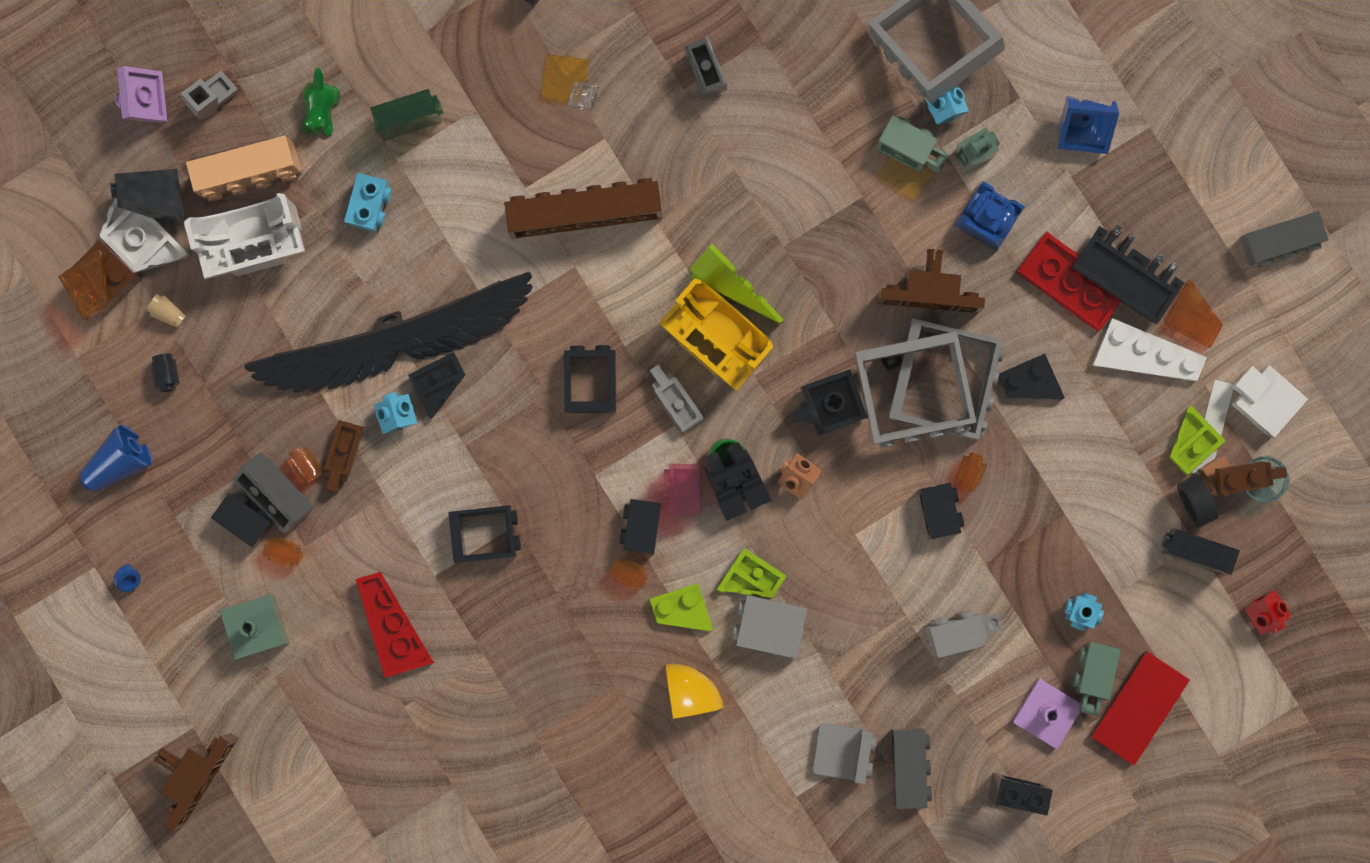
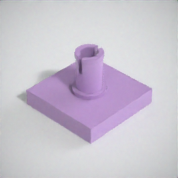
(141, 94)
(1047, 713)

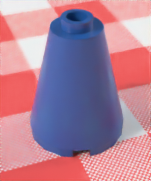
(115, 460)

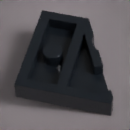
(1031, 380)
(437, 381)

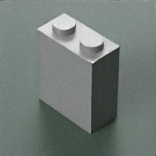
(770, 626)

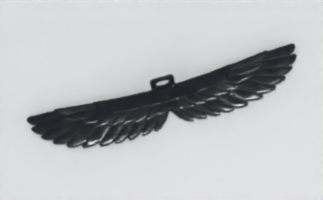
(369, 352)

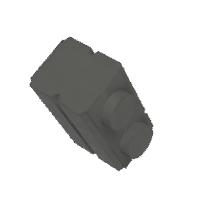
(705, 68)

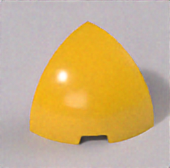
(691, 691)

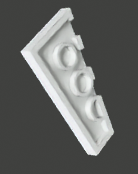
(1138, 351)

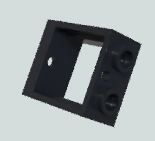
(600, 351)
(457, 535)
(1020, 794)

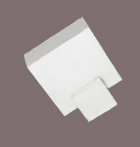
(1267, 399)

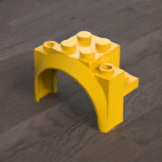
(716, 334)

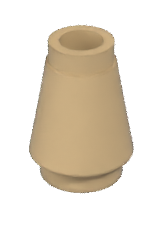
(165, 311)

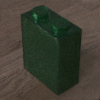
(407, 114)

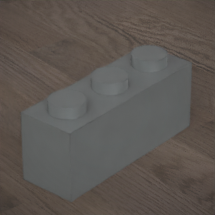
(1284, 239)
(273, 492)
(911, 768)

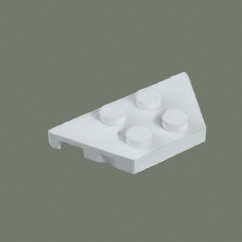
(139, 240)

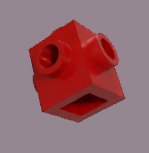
(1268, 613)

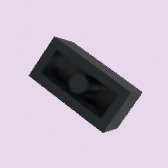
(940, 510)
(242, 519)
(641, 526)

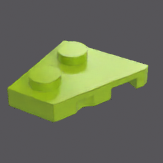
(1194, 442)
(752, 576)
(682, 608)

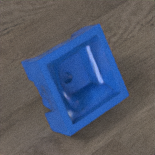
(1087, 126)
(989, 216)

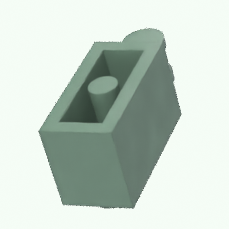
(911, 145)
(977, 149)
(1095, 675)

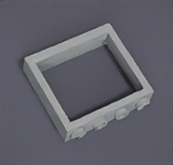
(932, 90)
(989, 379)
(936, 429)

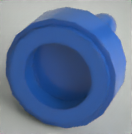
(127, 578)

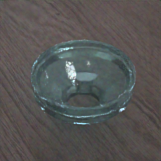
(1272, 492)

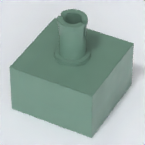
(254, 626)

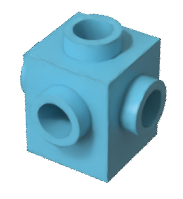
(948, 106)
(395, 412)
(1074, 611)

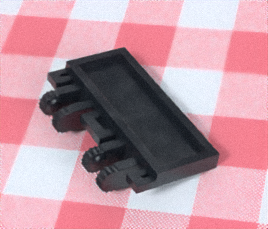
(1127, 276)

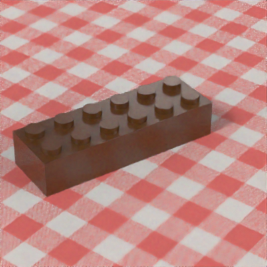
(583, 209)

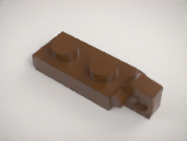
(342, 454)
(1247, 477)

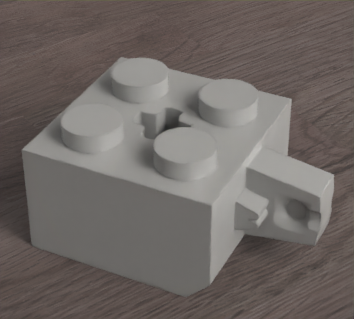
(960, 634)

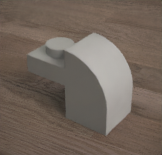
(206, 97)

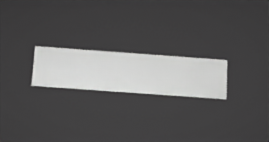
(1217, 411)

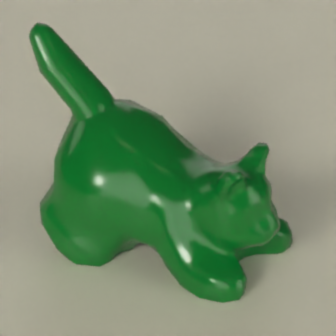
(319, 102)

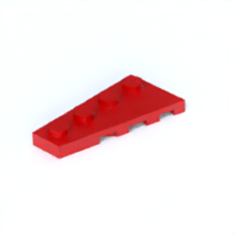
(392, 633)

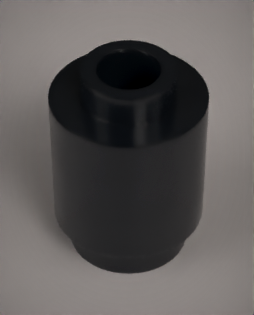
(164, 372)

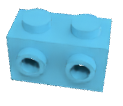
(368, 202)

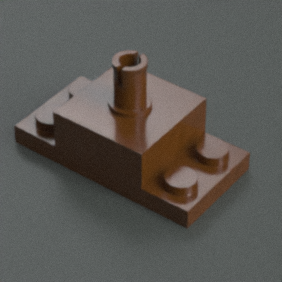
(931, 290)
(192, 776)

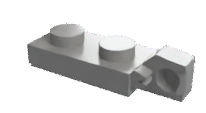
(675, 399)

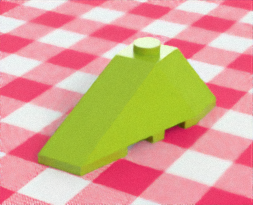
(721, 276)

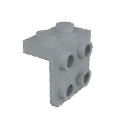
(844, 752)

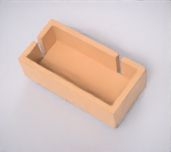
(244, 168)

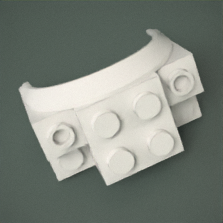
(246, 237)

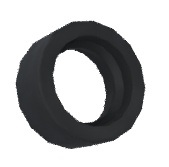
(1197, 501)

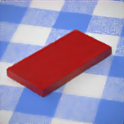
(1051, 273)
(1140, 708)

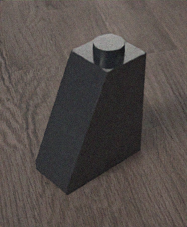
(150, 194)
(1200, 551)

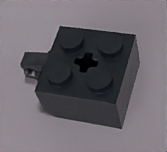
(818, 394)

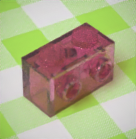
(683, 489)

